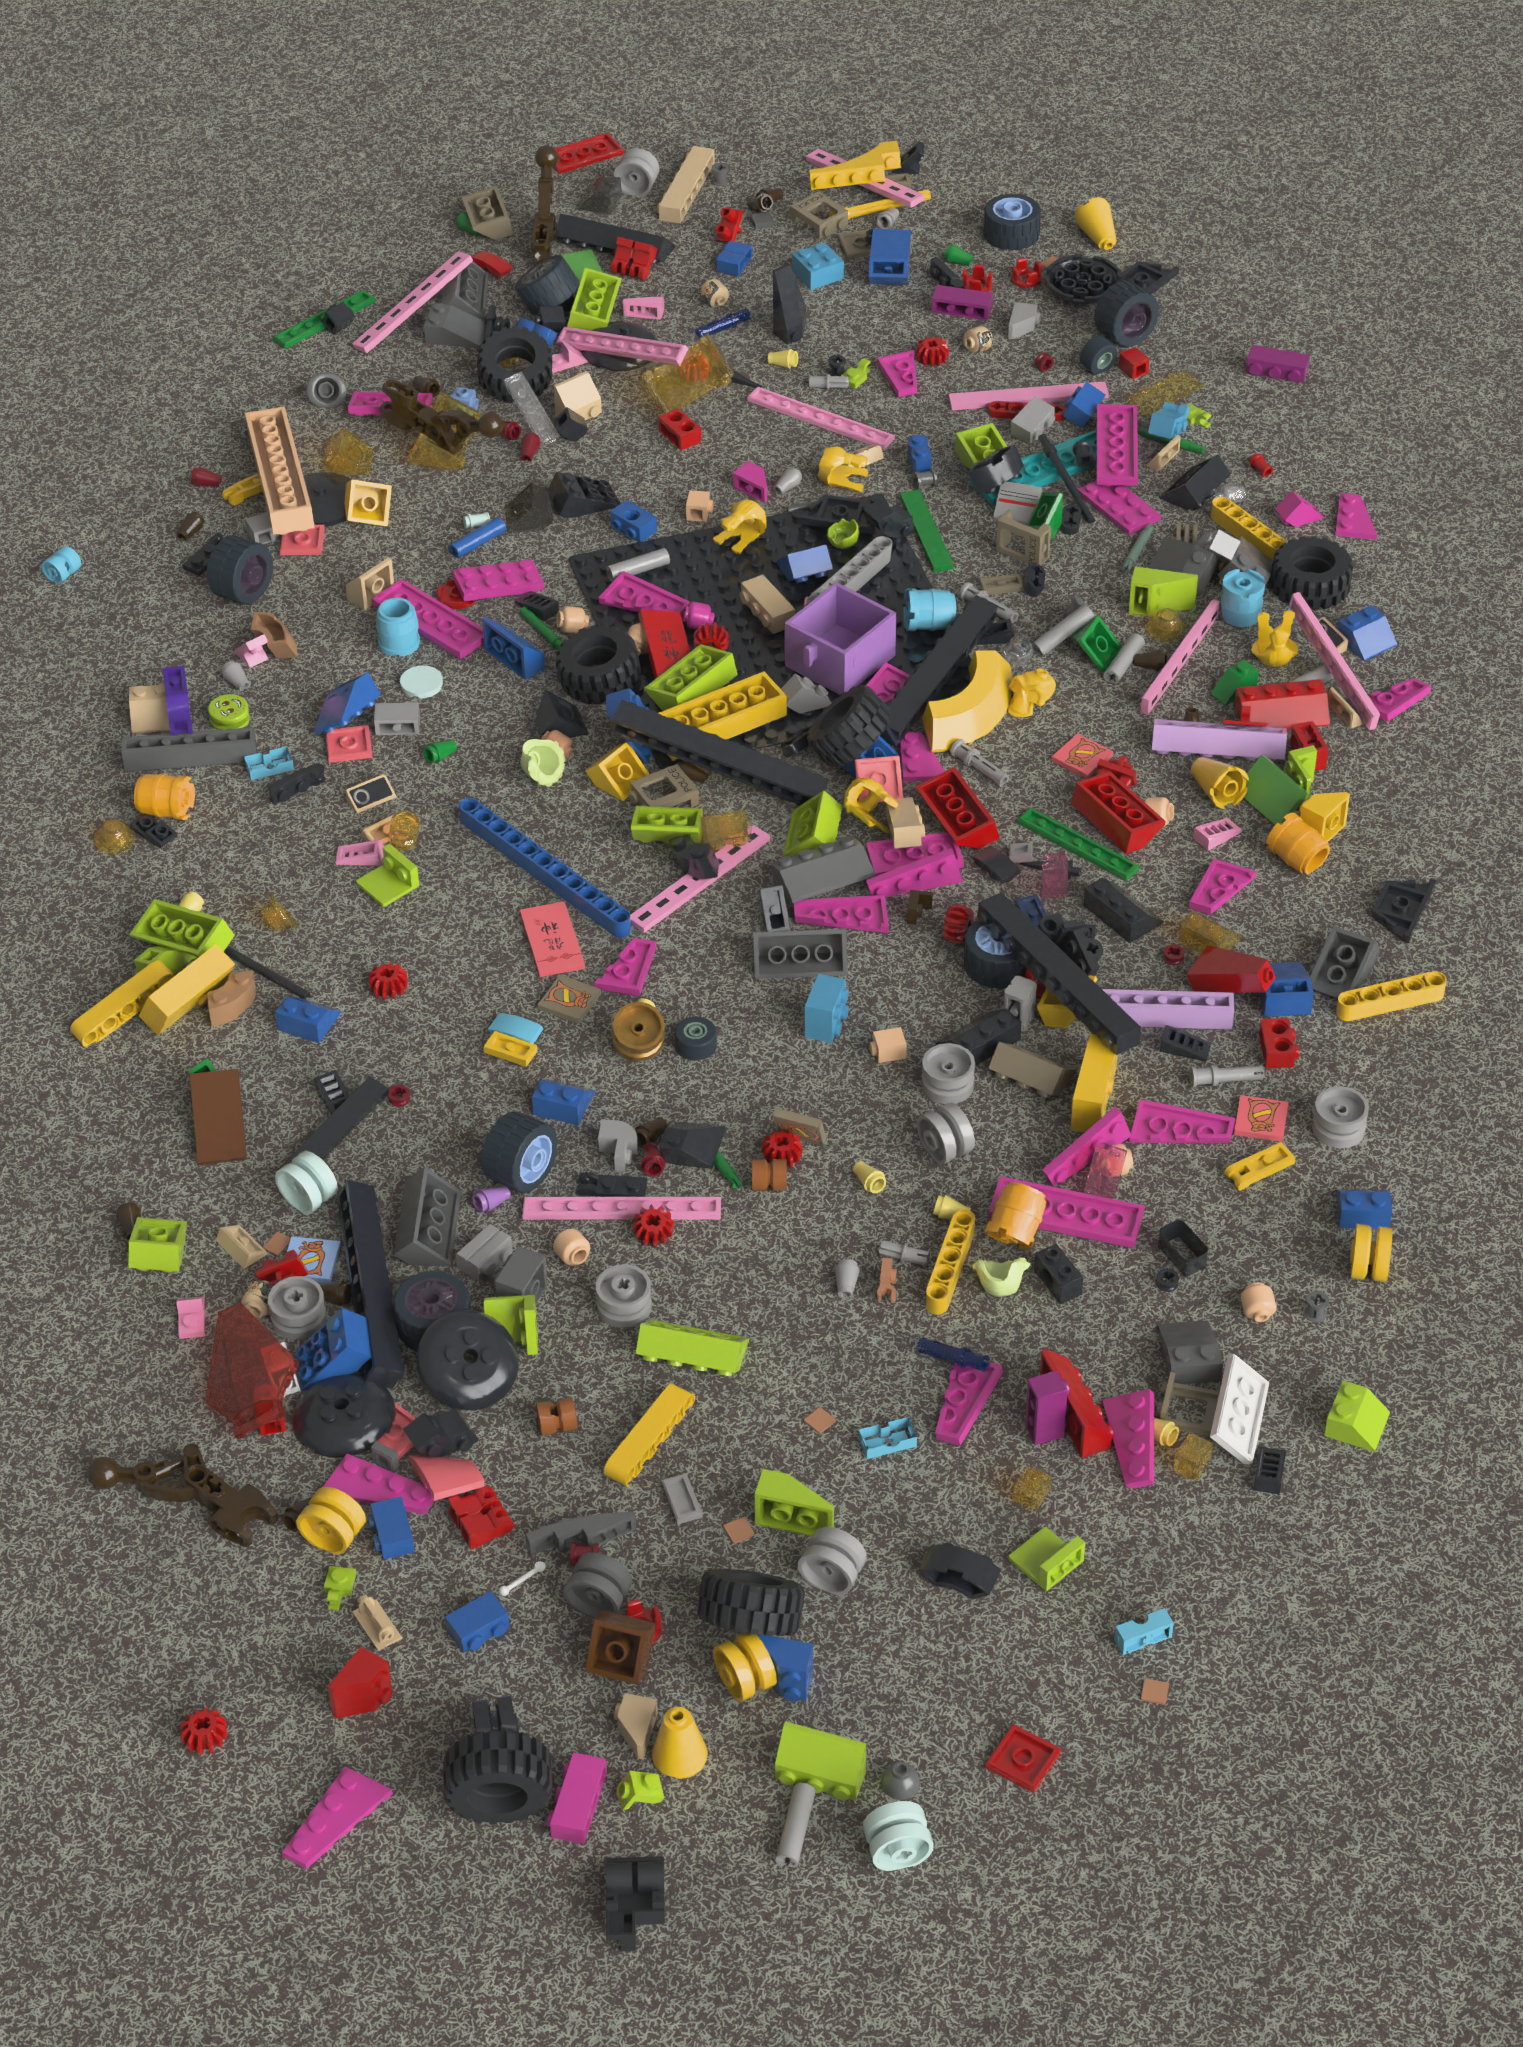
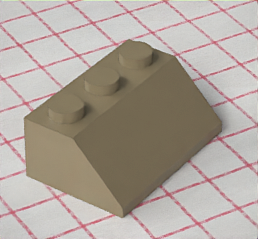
(488, 213)
(1030, 1069)

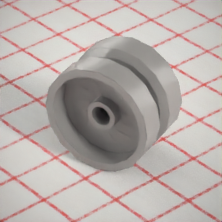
(637, 171)
(948, 1073)
(1340, 1117)
(946, 1133)
(623, 1295)
(297, 1307)
(832, 1560)

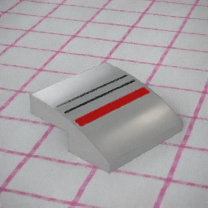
(1019, 499)

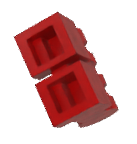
(629, 250)
(480, 1517)

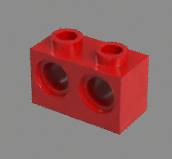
(679, 429)
(1307, 735)
(1277, 1043)

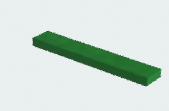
(313, 324)
(927, 531)
(1078, 844)

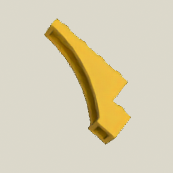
(860, 170)

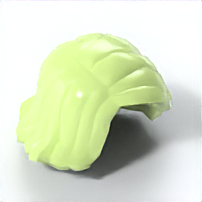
(543, 761)
(1001, 1278)

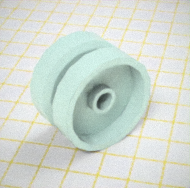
(306, 1182)
(898, 1835)

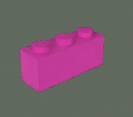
(577, 1798)

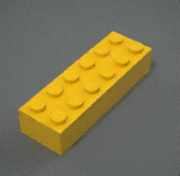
(733, 707)

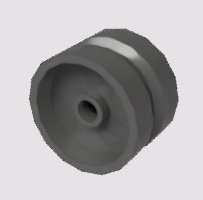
(597, 1585)

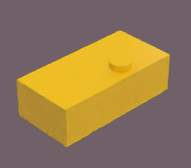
(186, 990)
(1093, 1085)

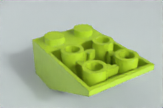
(1161, 589)

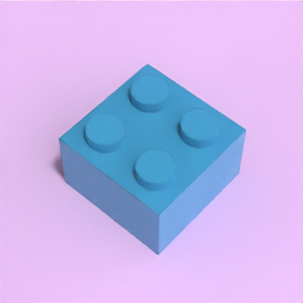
(817, 266)
(826, 1008)

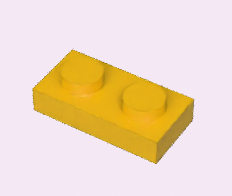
(510, 1048)

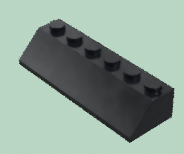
(604, 236)

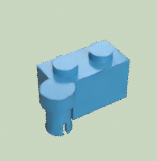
(1169, 420)

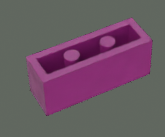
(962, 302)
(1277, 363)
(1046, 1407)

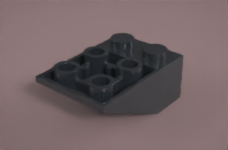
(581, 496)

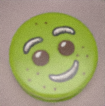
(228, 712)

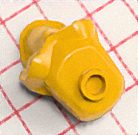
(1030, 689)

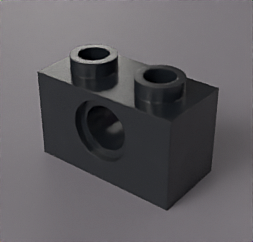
(1058, 1273)

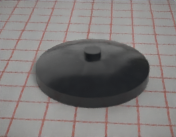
(327, 497)

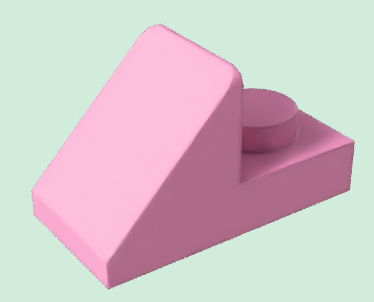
(567, 358)
(252, 651)
(191, 1317)

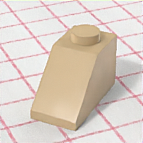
(636, 1721)

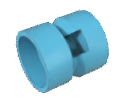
(61, 564)

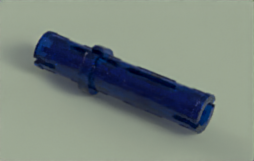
(728, 321)
(962, 1356)

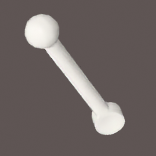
(539, 1567)

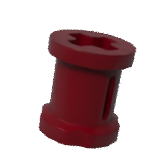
(578, 1550)

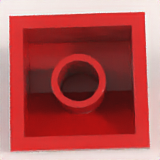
(360, 1685)

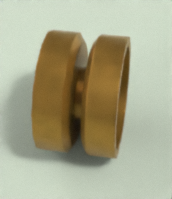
(638, 1031)

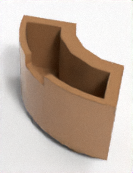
(278, 637)
(232, 998)

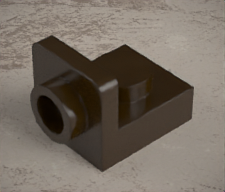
(917, 901)

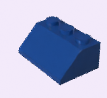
(512, 649)

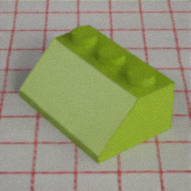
(666, 823)
(813, 824)
(821, 1760)

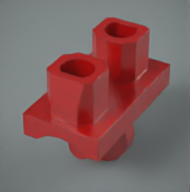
(729, 225)
(1120, 769)
(285, 1268)

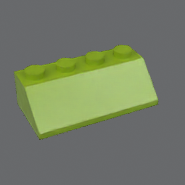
(594, 300)
(693, 676)
(182, 929)
(691, 1346)

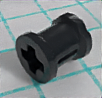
(834, 366)
(1082, 451)

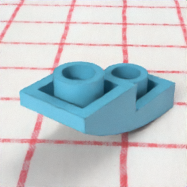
(516, 1027)

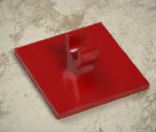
(1245, 719)

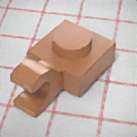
(887, 1277)

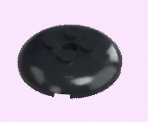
(1081, 278)
(620, 363)
(461, 1383)
(343, 1415)

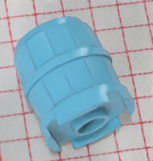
(1242, 597)
(928, 609)
(397, 627)

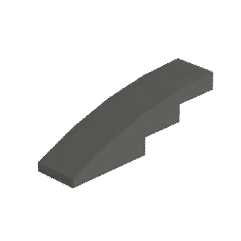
(585, 1529)

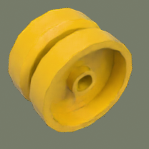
(1368, 1252)
(331, 1520)
(744, 1666)

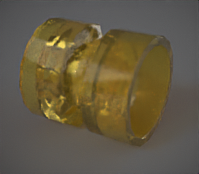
(404, 830)

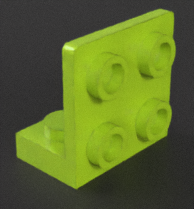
(1302, 767)
(392, 879)
(517, 1316)
(1048, 1558)

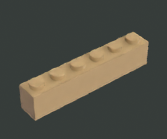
(686, 184)

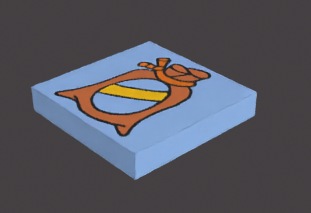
(317, 1255)

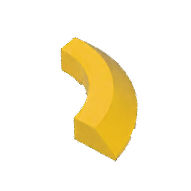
(973, 710)

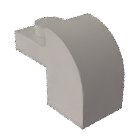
(619, 1139)

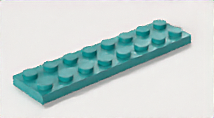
(1039, 469)

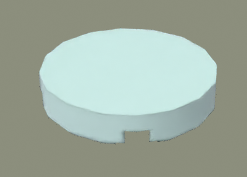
(421, 681)

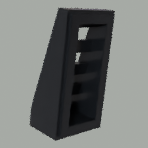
(543, 607)
(999, 632)
(1173, 1047)
(327, 1083)
(1269, 1484)

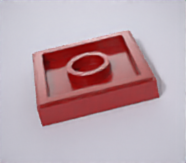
(1023, 1758)

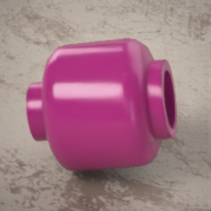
(697, 614)

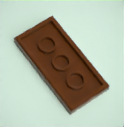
(218, 1117)

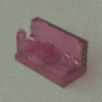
(1054, 876)
(1105, 1170)

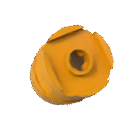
(164, 795)
(1298, 844)
(1017, 1215)

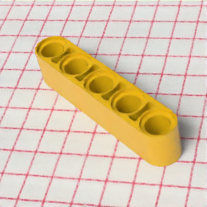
(1242, 524)
(1391, 996)
(120, 1004)
(950, 1262)
(648, 1433)

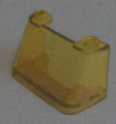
(682, 384)
(428, 454)

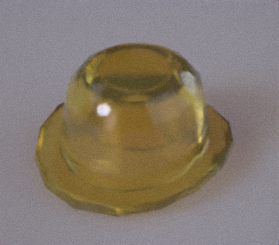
(1166, 626)
(114, 837)
(276, 915)

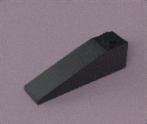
(788, 306)

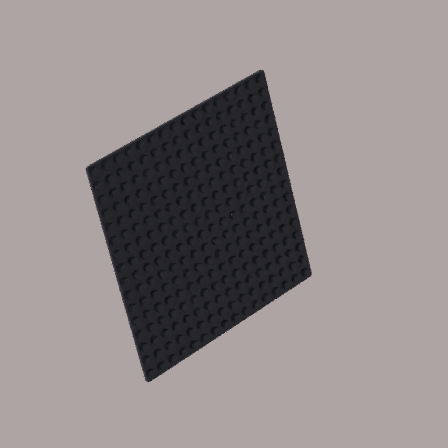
(714, 575)

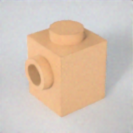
(698, 506)
(888, 1045)

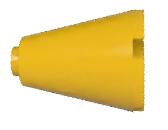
(1097, 222)
(1220, 781)
(679, 1745)

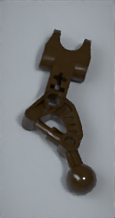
(544, 222)
(411, 413)
(228, 1506)

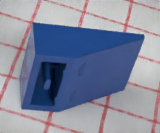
(890, 256)
(346, 702)
(612, 703)
(1289, 992)
(334, 1349)

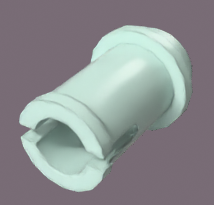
(475, 520)

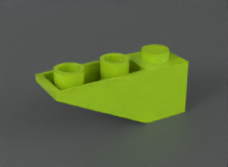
(171, 958)

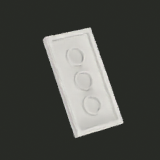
(1239, 1409)

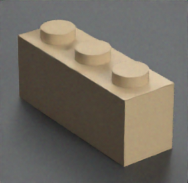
(766, 603)
(905, 823)

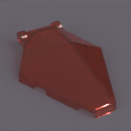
(247, 1371)

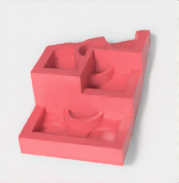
(446, 1475)

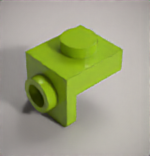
(639, 1788)

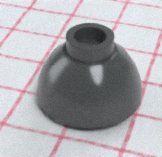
(900, 1781)

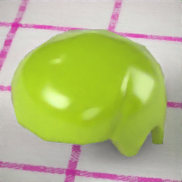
(843, 534)

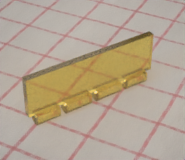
(1168, 389)

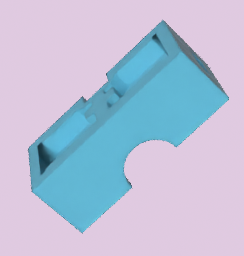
(260, 771)
(899, 1439)
(1135, 1636)

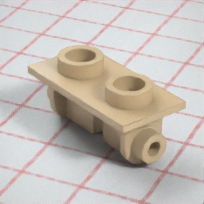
(376, 1623)

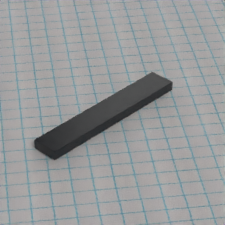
(343, 1120)

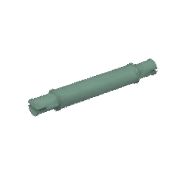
(1137, 548)

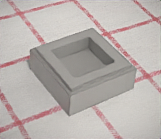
(1021, 852)

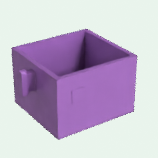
(840, 639)

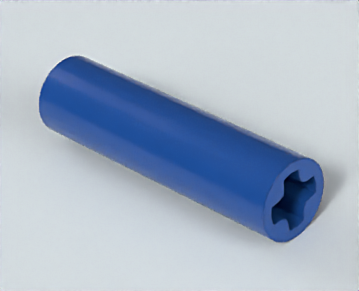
(477, 537)

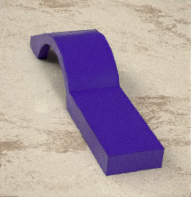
(177, 700)

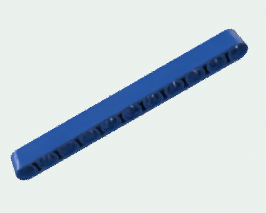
(545, 867)

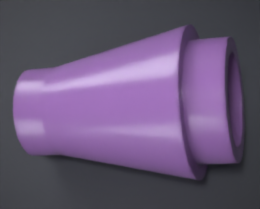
(490, 1198)

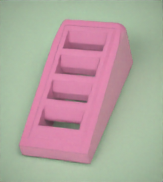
(651, 302)
(1202, 832)
(373, 856)

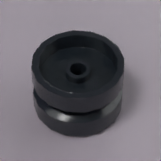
(504, 1718)

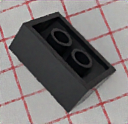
(1197, 484)
(1119, 910)
(985, 1033)

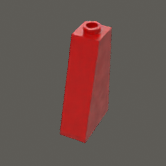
(1230, 972)

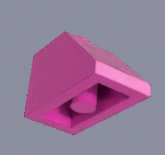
(751, 480)
(1297, 511)

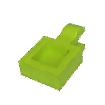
(858, 375)
(1198, 416)
(338, 1583)

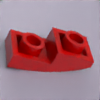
(493, 263)

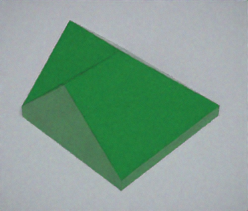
(1047, 511)
(1098, 643)

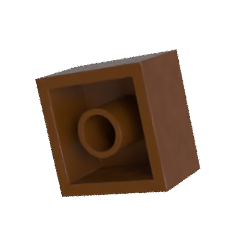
(620, 1647)

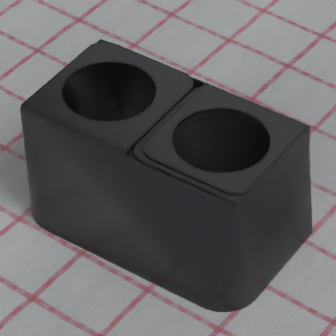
(1180, 1229)

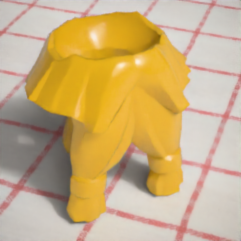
(835, 474)
(745, 521)
(1273, 645)
(862, 807)

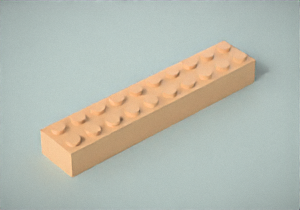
(279, 471)

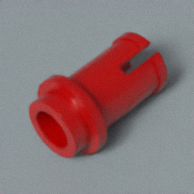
(1258, 462)

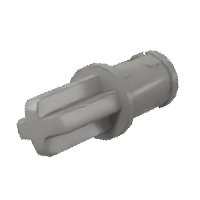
(828, 381)
(904, 1253)

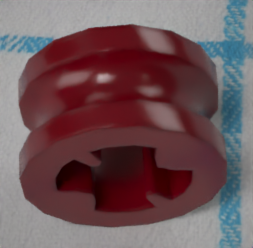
(1043, 362)
(1173, 959)
(399, 1089)

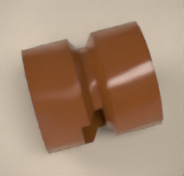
(769, 1174)
(556, 1416)

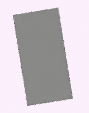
(682, 1498)

